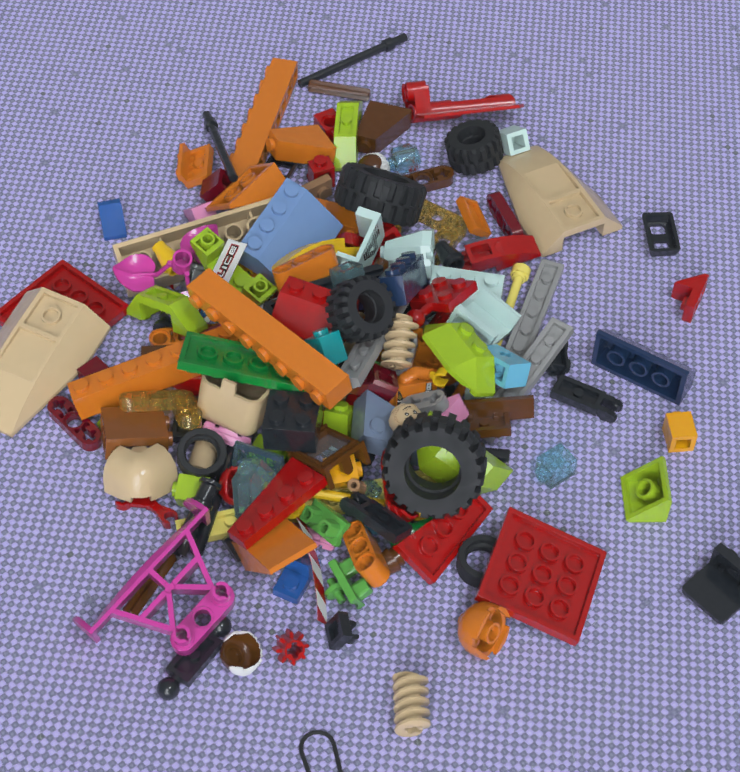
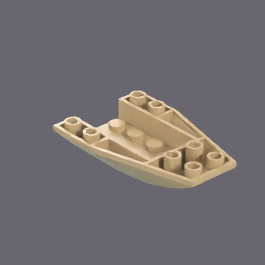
(552, 200)
(41, 352)

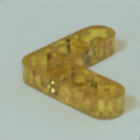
(450, 227)
(180, 401)

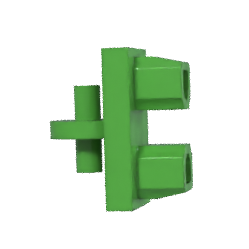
(325, 521)
(355, 592)

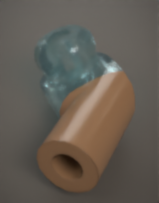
(366, 487)

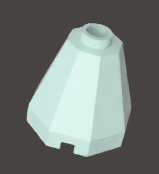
(421, 242)

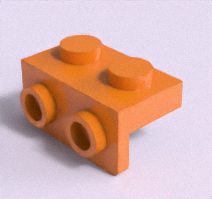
(194, 164)

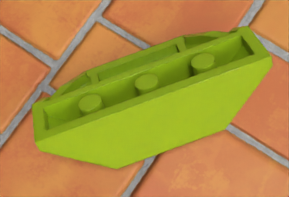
(463, 356)
(443, 466)

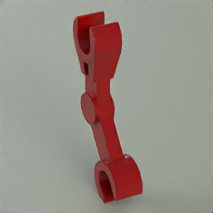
(161, 511)

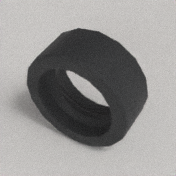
(197, 435)
(473, 543)

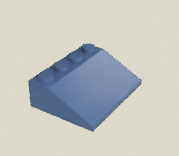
(286, 223)

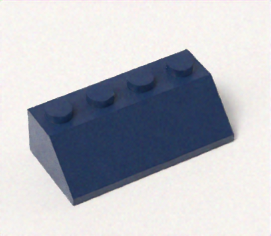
(404, 278)
(642, 366)

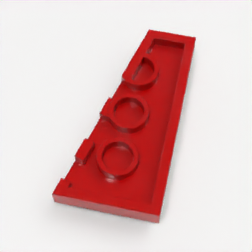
(277, 501)
(438, 541)

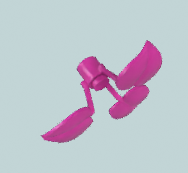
(138, 270)

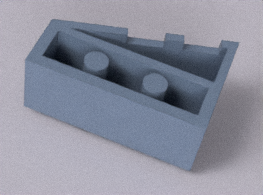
(372, 423)

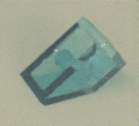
(249, 482)

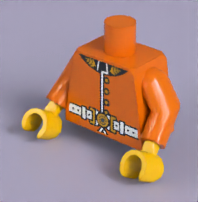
(418, 380)

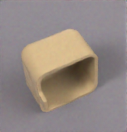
(233, 404)

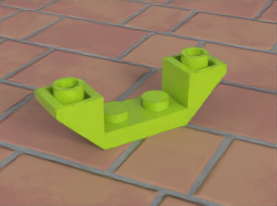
(345, 132)
(208, 250)
(156, 299)

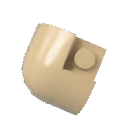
(139, 472)

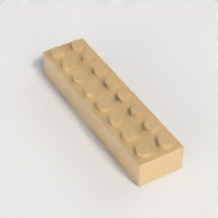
(231, 225)

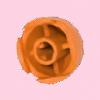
(483, 629)

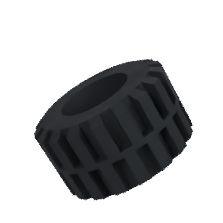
(474, 147)
(376, 304)

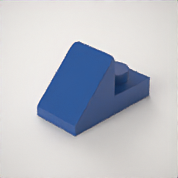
(112, 219)
(294, 580)

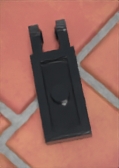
(586, 398)
(376, 517)

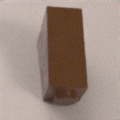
(381, 126)

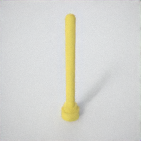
(519, 275)

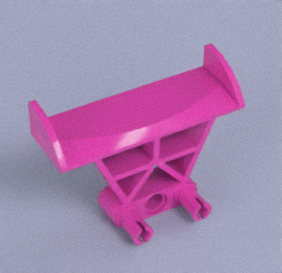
(187, 635)

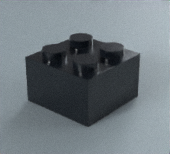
(291, 422)

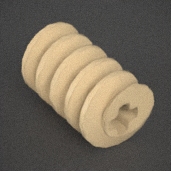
(398, 343)
(410, 703)

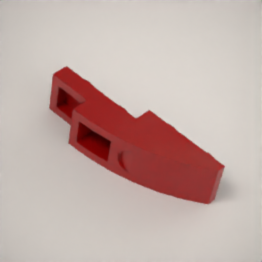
(499, 252)

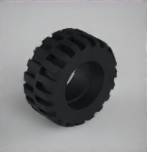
(381, 191)
(427, 496)

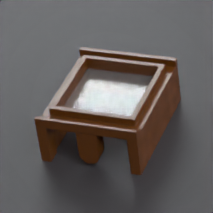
(333, 450)

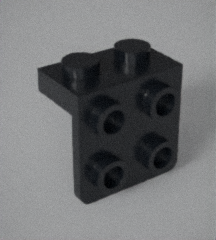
(717, 585)

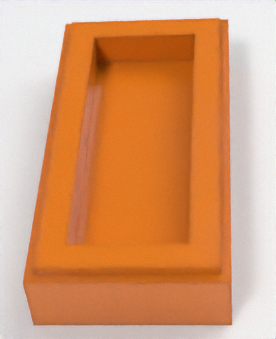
(473, 217)

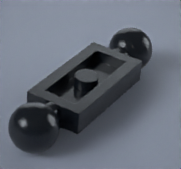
(187, 668)

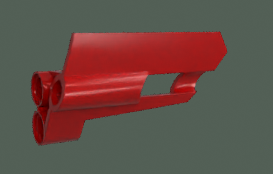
(417, 97)

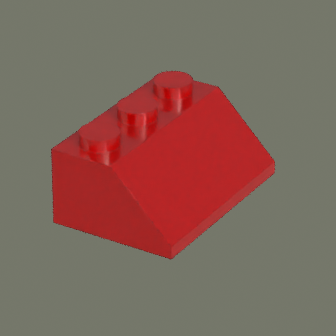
(302, 307)

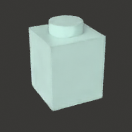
(514, 140)

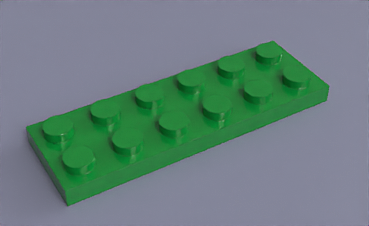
(229, 360)

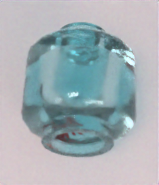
(404, 159)

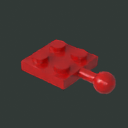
(440, 296)

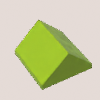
(647, 492)

